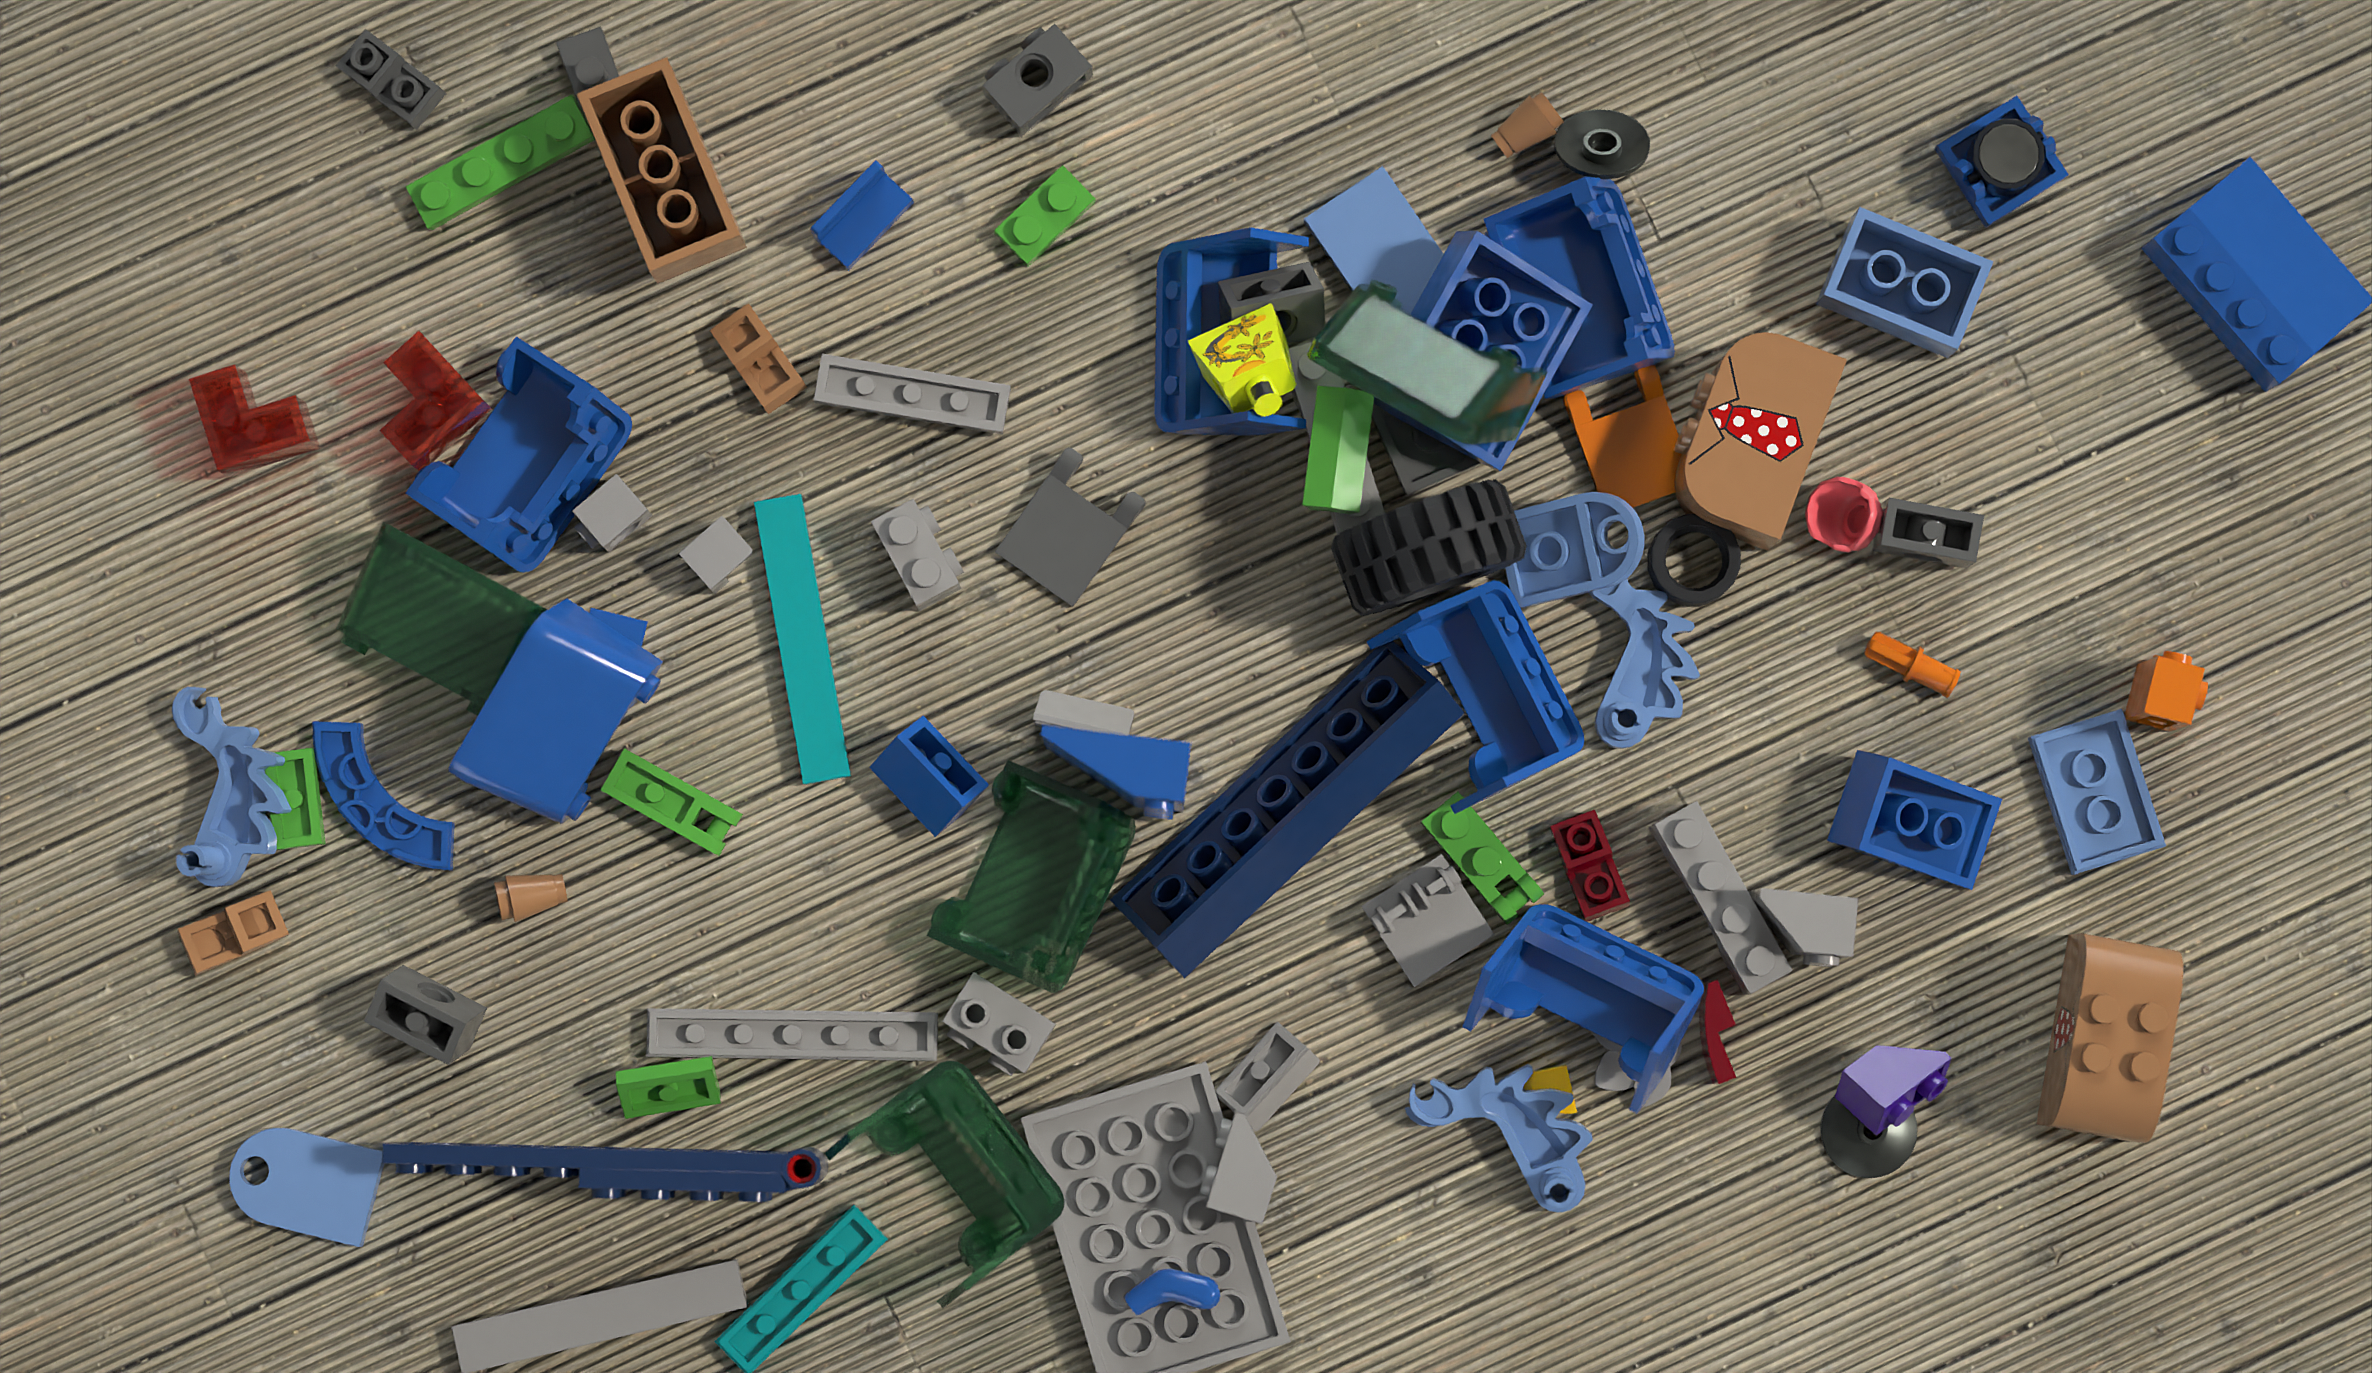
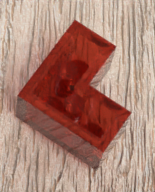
(442, 405)
(249, 435)

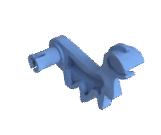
(1642, 679)
(242, 795)
(1539, 1141)

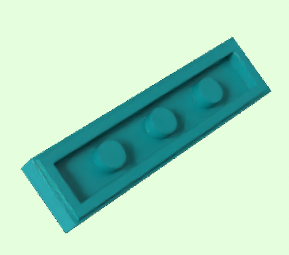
(801, 1290)

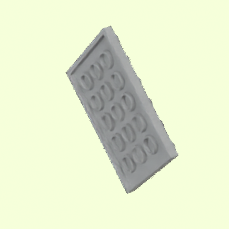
(1135, 1207)

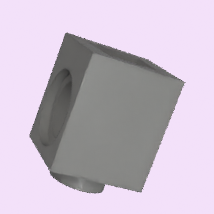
(610, 514)

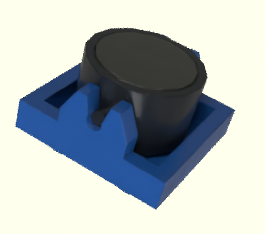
(2002, 161)

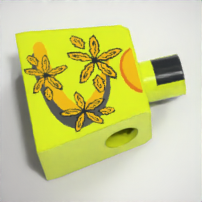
(1247, 362)

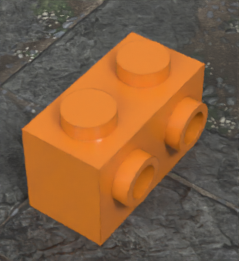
(2166, 692)

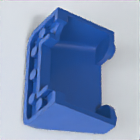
(1591, 247)
(528, 460)
(555, 712)

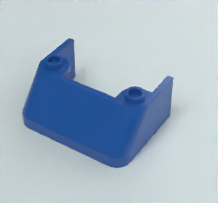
(1190, 307)
(1499, 681)
(1595, 983)

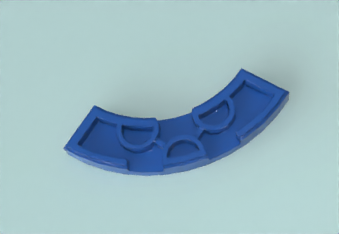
(369, 806)

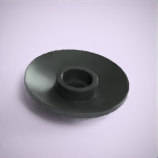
(1602, 144)
(1858, 1155)

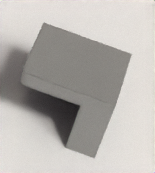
(716, 553)

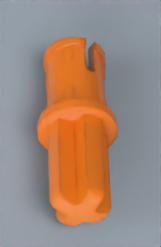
(1912, 663)

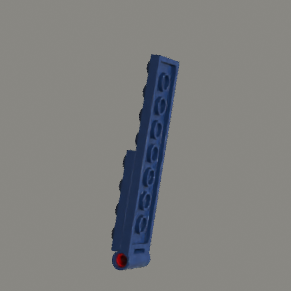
(616, 1169)

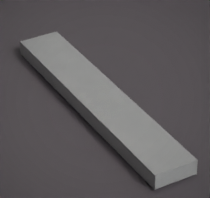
(792, 1034)
(599, 1316)

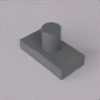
(587, 60)

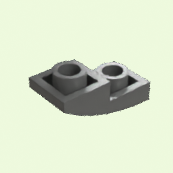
(391, 79)

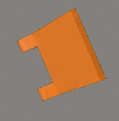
(1630, 449)

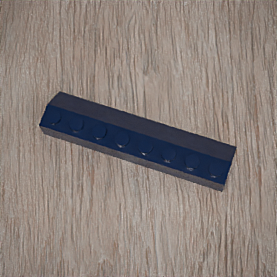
(1287, 806)

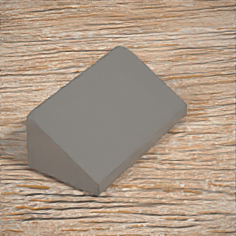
(1082, 714)
(1267, 1076)

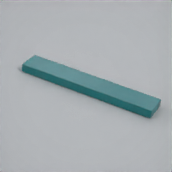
(802, 639)

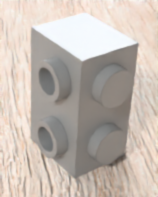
(916, 554)
(998, 1024)

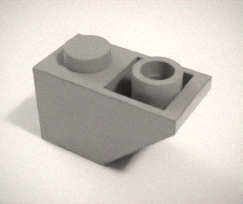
(1244, 1174)

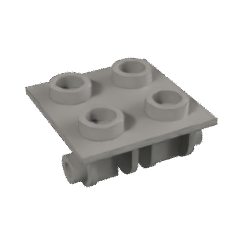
(1428, 920)

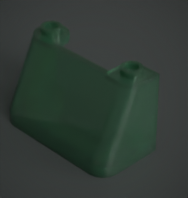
(435, 616)
(1038, 879)

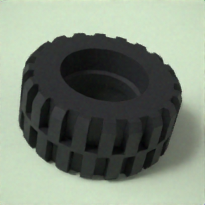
(1428, 547)

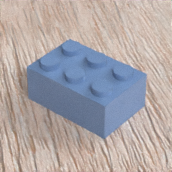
(1904, 282)

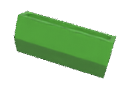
(1338, 450)

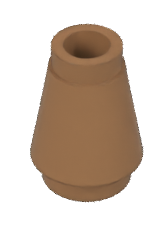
(1527, 125)
(529, 894)

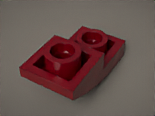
(1589, 865)

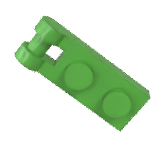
(669, 801)
(1481, 858)

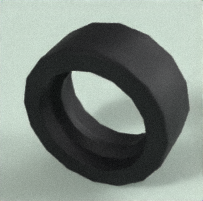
(1693, 596)

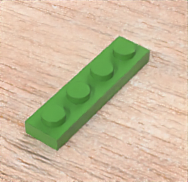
(501, 162)

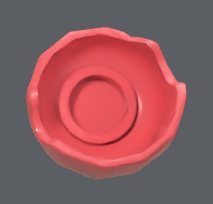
(1843, 514)

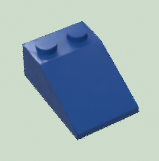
(1914, 819)

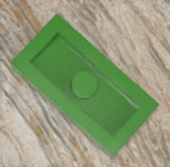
(1045, 216)
(301, 788)
(668, 1087)

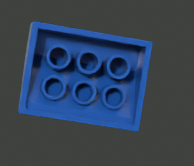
(2258, 275)
(1501, 301)
(1136, 768)

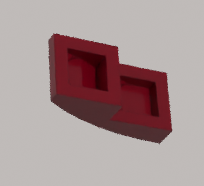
(1713, 1018)

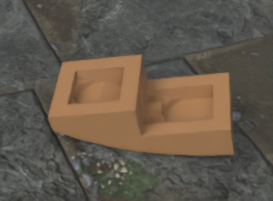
(758, 358)
(233, 932)

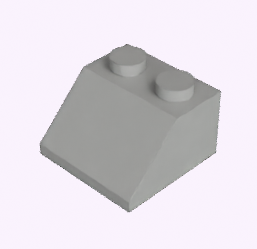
(1810, 923)

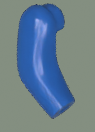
(1173, 1286)

